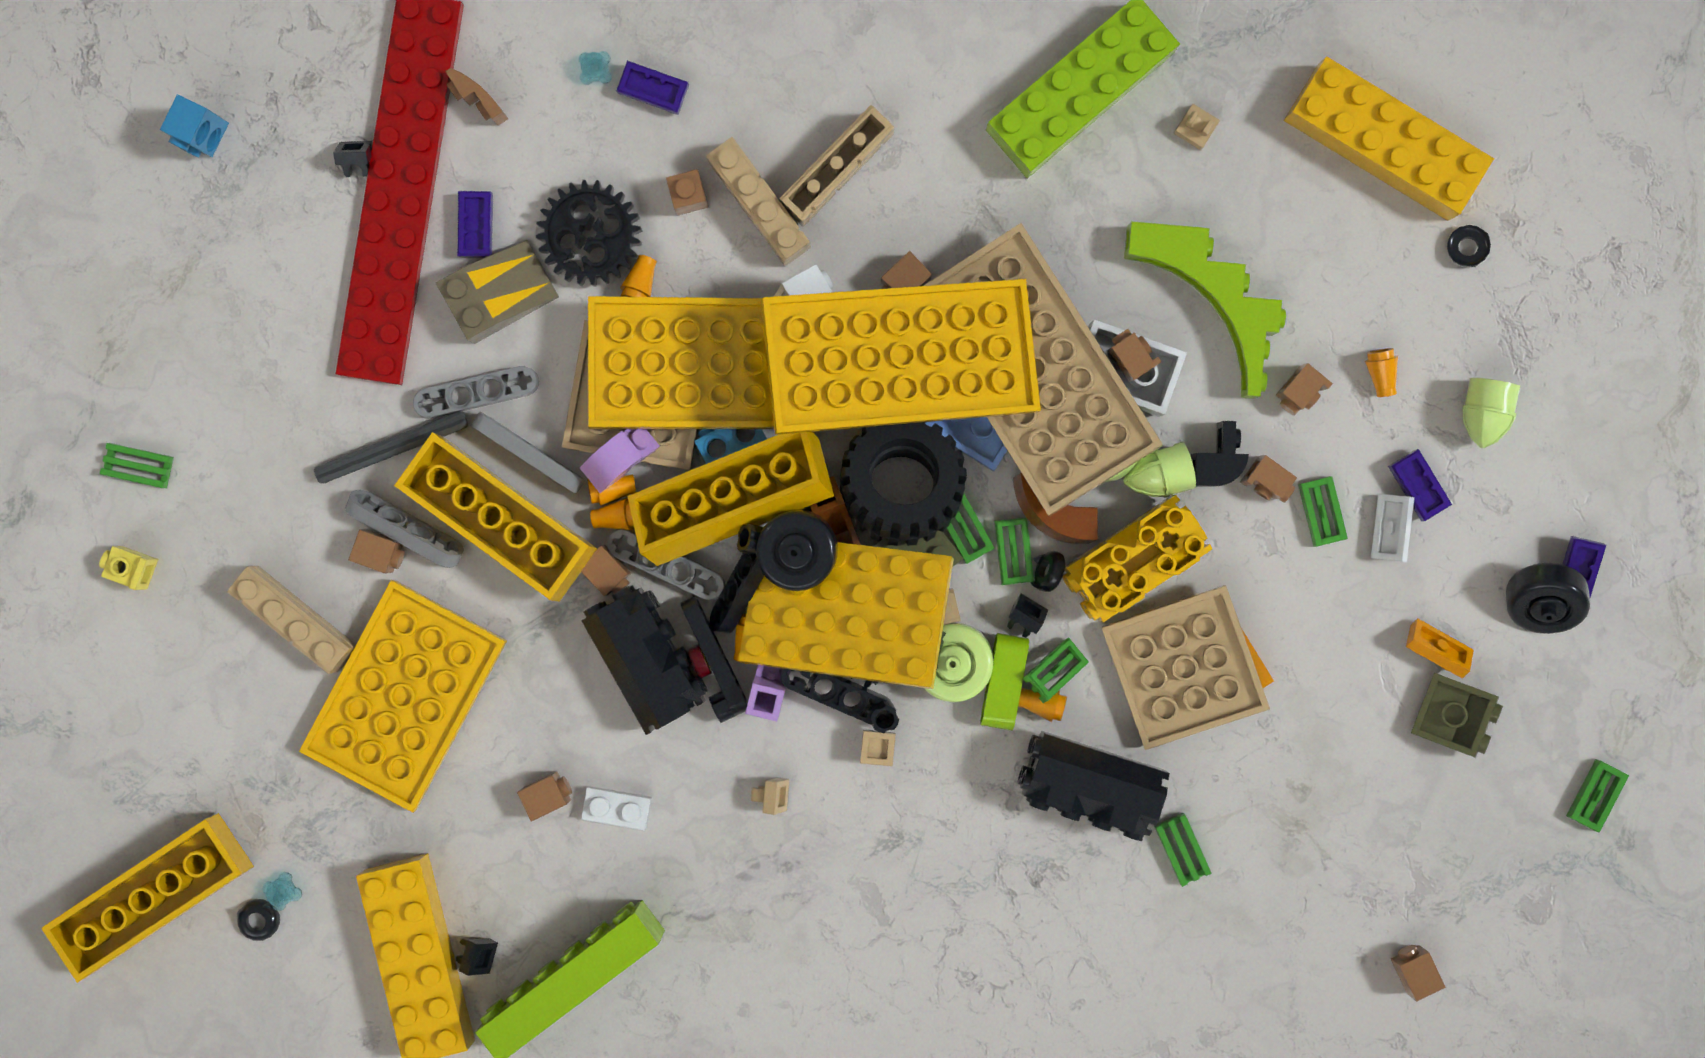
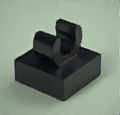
(353, 154)
(1027, 614)
(477, 956)

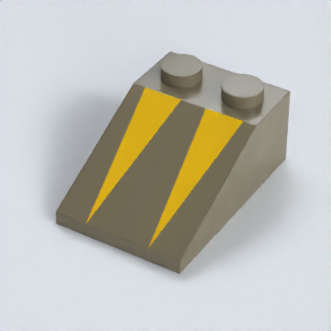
(497, 291)

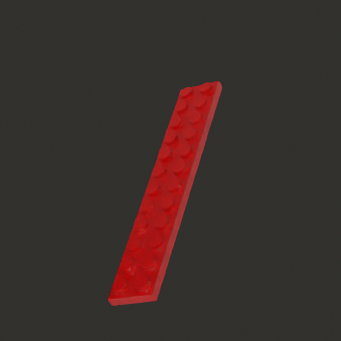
(399, 190)

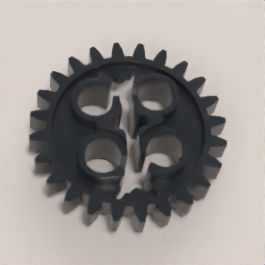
(561, 222)

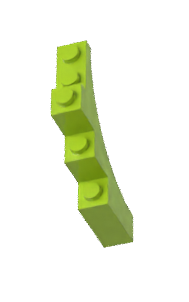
(1248, 319)

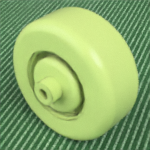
(962, 664)

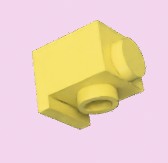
(138, 567)

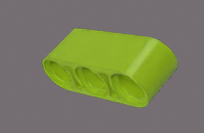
(1005, 683)

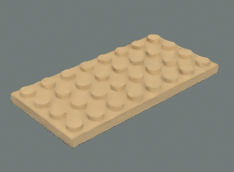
(1087, 415)

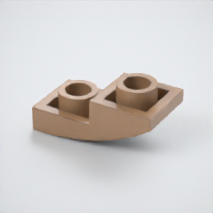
(471, 92)

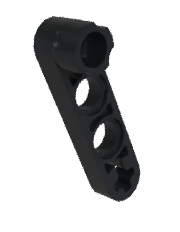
(741, 583)
(836, 695)
(731, 699)

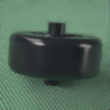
(796, 550)
(1547, 598)

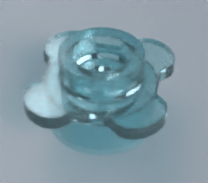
(588, 60)
(273, 894)

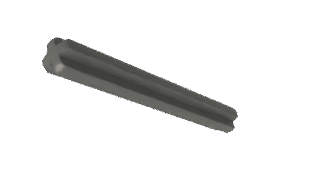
(389, 447)

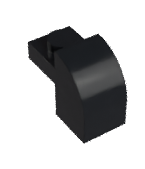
(1225, 464)

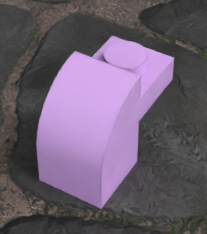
(618, 457)
(766, 694)

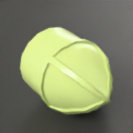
(1489, 410)
(1163, 472)

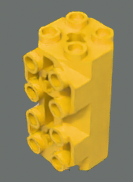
(1136, 559)

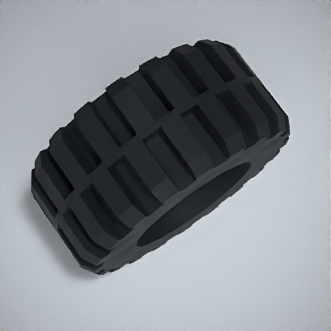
(897, 520)

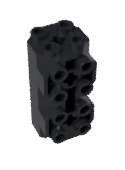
(643, 657)
(1093, 784)

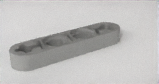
(475, 387)
(528, 452)
(434, 545)
(664, 570)

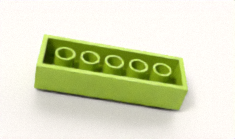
(1082, 86)
(571, 981)

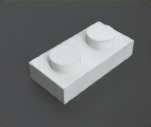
(1392, 527)
(616, 808)

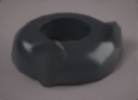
(1469, 232)
(1055, 573)
(264, 908)

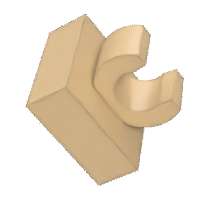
(1196, 126)
(877, 748)
(773, 795)

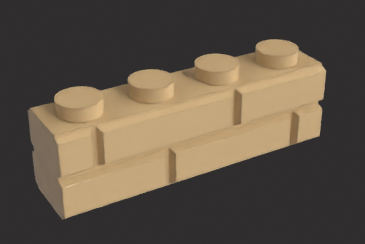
(837, 165)
(758, 201)
(292, 619)

